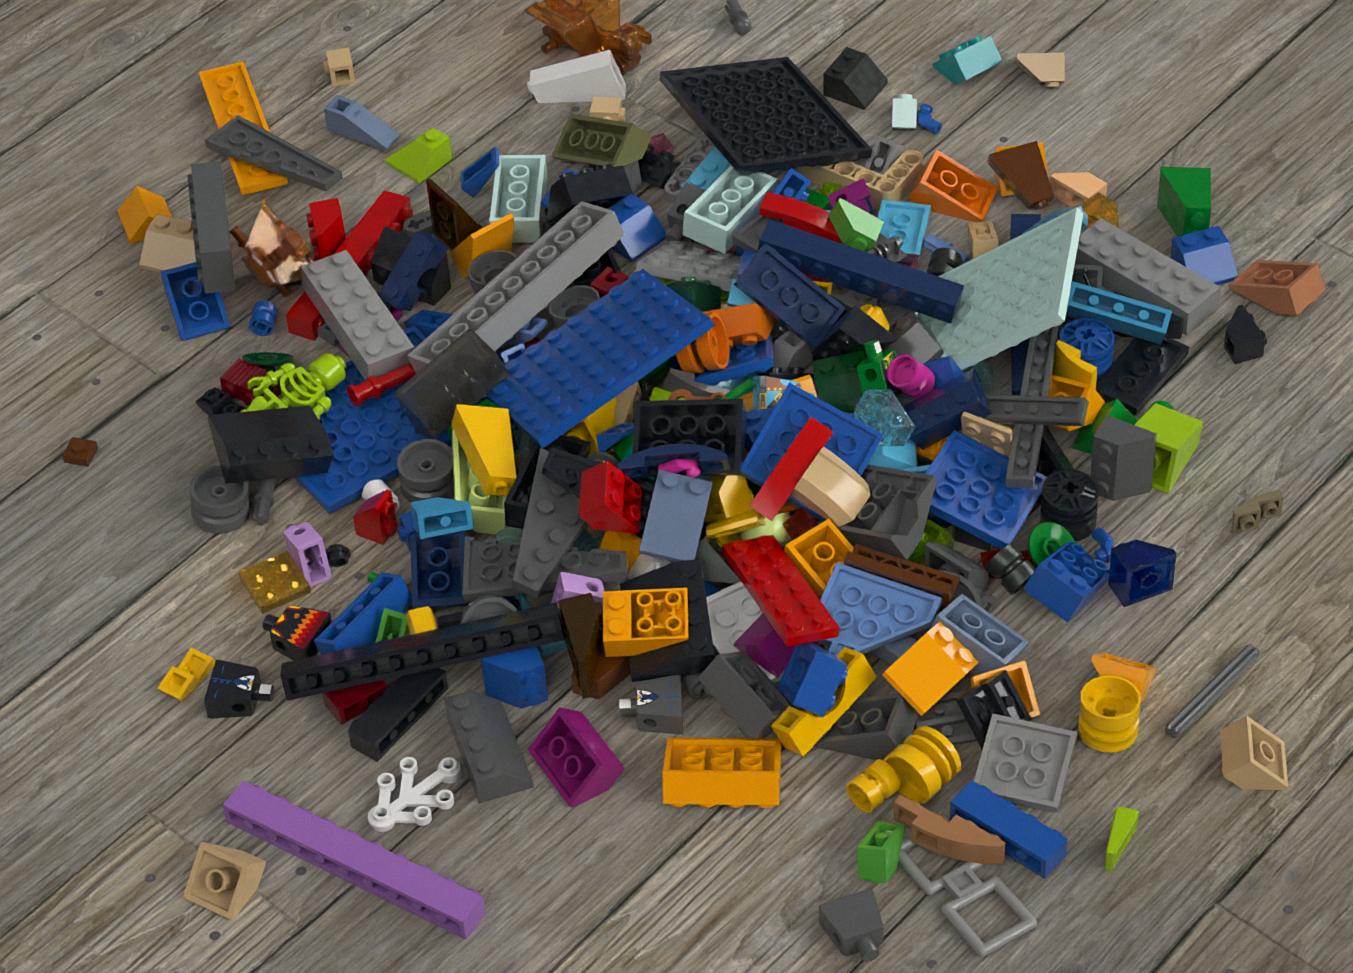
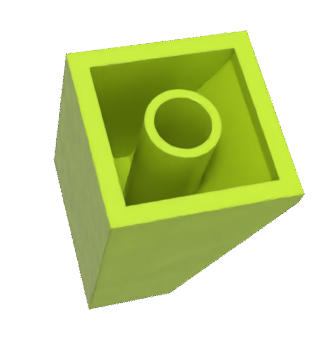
(1175, 443)

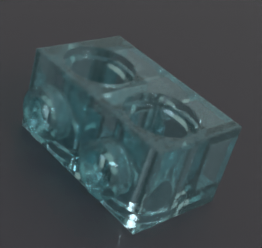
(886, 415)

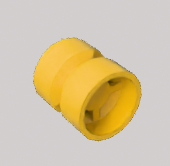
(873, 786)

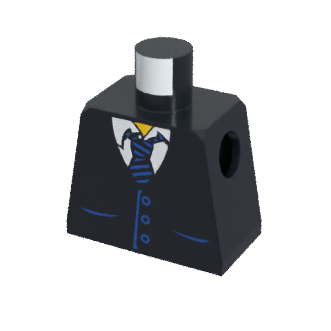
(235, 690)

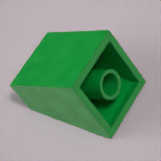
(1185, 198)

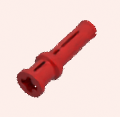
(375, 386)

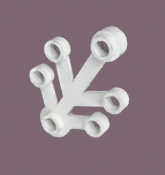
(413, 796)

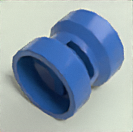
(263, 318)

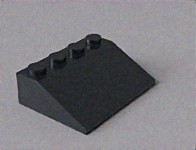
(698, 422)
(270, 444)
(683, 657)

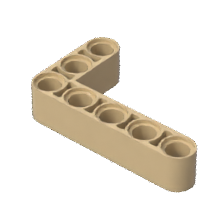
(890, 186)

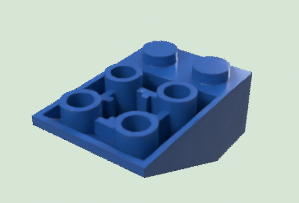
(1067, 580)

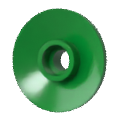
(1044, 537)

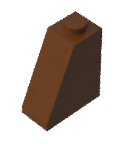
(1024, 174)
(608, 674)

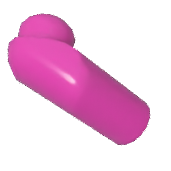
(678, 465)

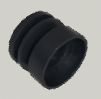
(1070, 501)

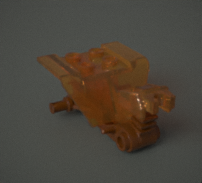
(590, 29)
(273, 250)

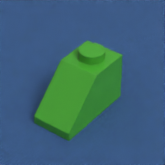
(855, 225)
(880, 851)

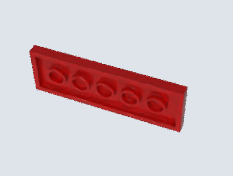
(780, 590)

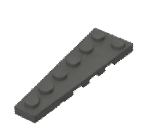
(263, 149)

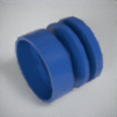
(1093, 339)

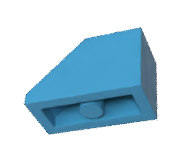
(441, 516)

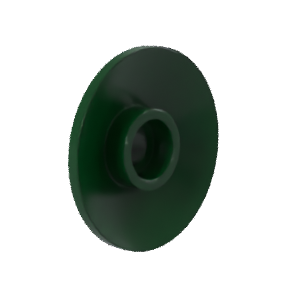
(267, 360)

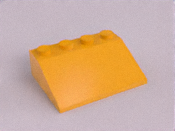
(722, 772)

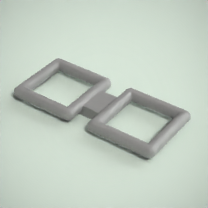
(965, 889)

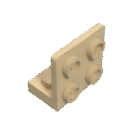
(993, 435)

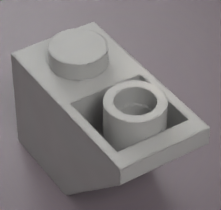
(791, 352)

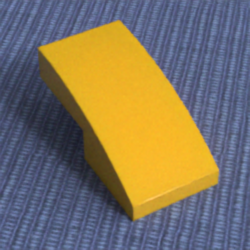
(190, 673)

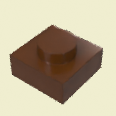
(80, 451)

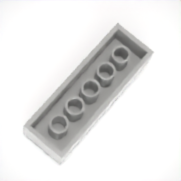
(1147, 274)
(356, 314)

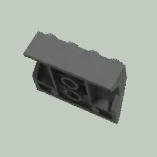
(894, 512)

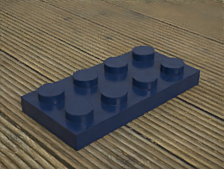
(789, 296)

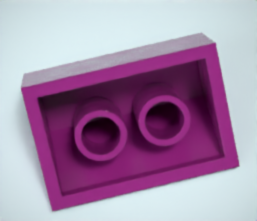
(575, 757)

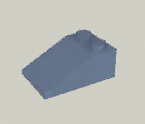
(675, 517)

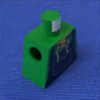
(874, 368)

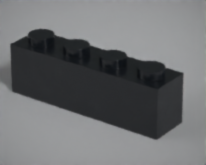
(396, 712)

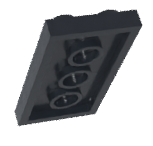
(1140, 372)

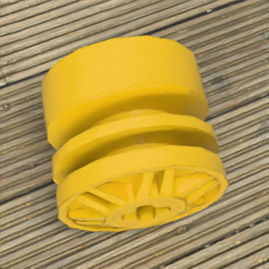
(1109, 714)
(924, 763)

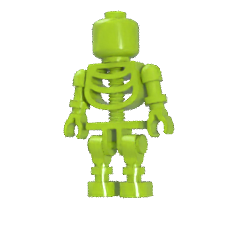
(323, 376)

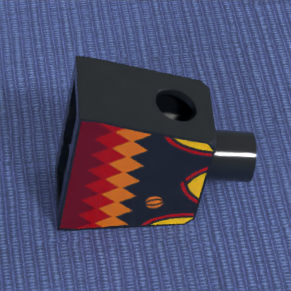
(296, 630)

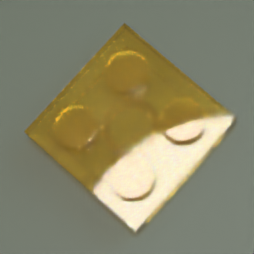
(274, 582)

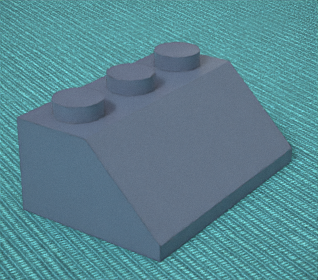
(982, 634)

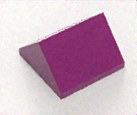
(765, 646)

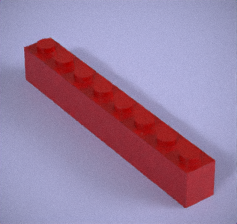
(388, 211)

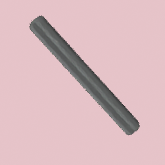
(1211, 691)

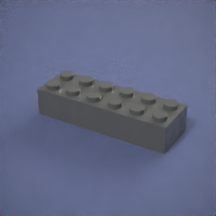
(210, 227)

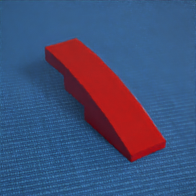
(799, 215)
(790, 469)

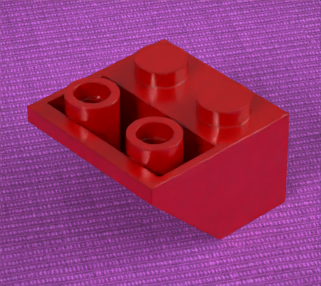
(327, 226)
(610, 499)

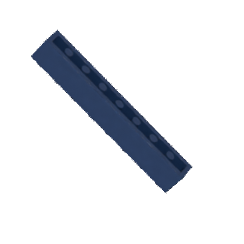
(864, 272)

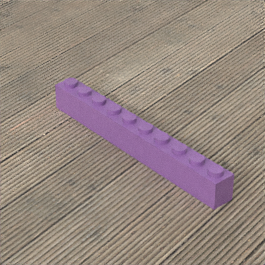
(355, 859)

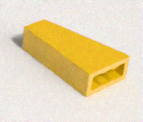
(487, 445)

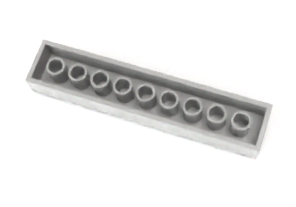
(528, 282)

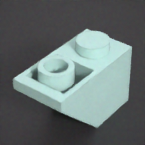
(904, 112)

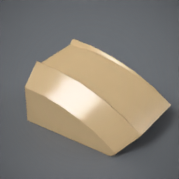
(832, 489)

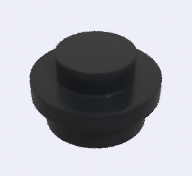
(337, 555)

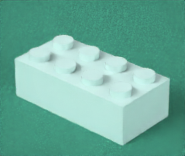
(518, 190)
(726, 208)

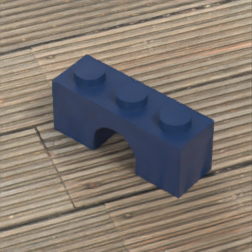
(420, 255)

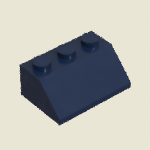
(941, 409)

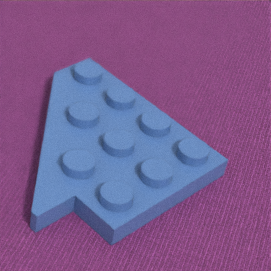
(874, 610)

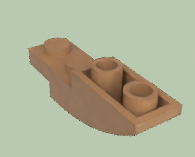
(953, 839)

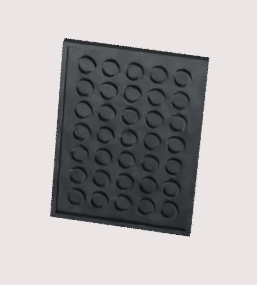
(765, 115)

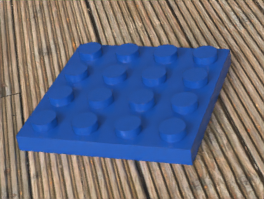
(741, 361)
(851, 439)
(975, 494)

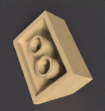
(167, 244)

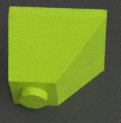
(422, 155)

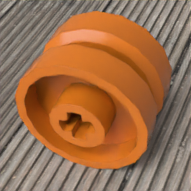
(707, 351)

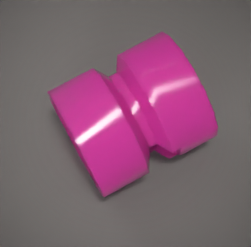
(910, 376)

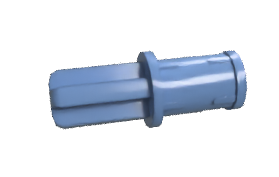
(933, 243)

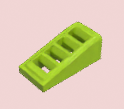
(1122, 829)

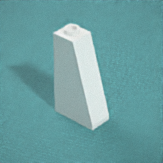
(578, 80)

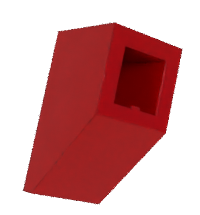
(376, 518)

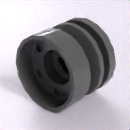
(487, 267)
(570, 303)

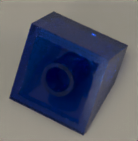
(1140, 571)

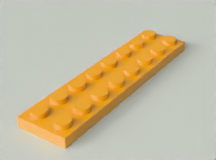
(229, 95)

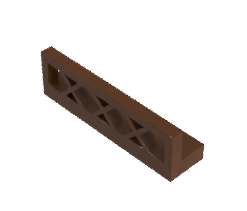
(904, 576)

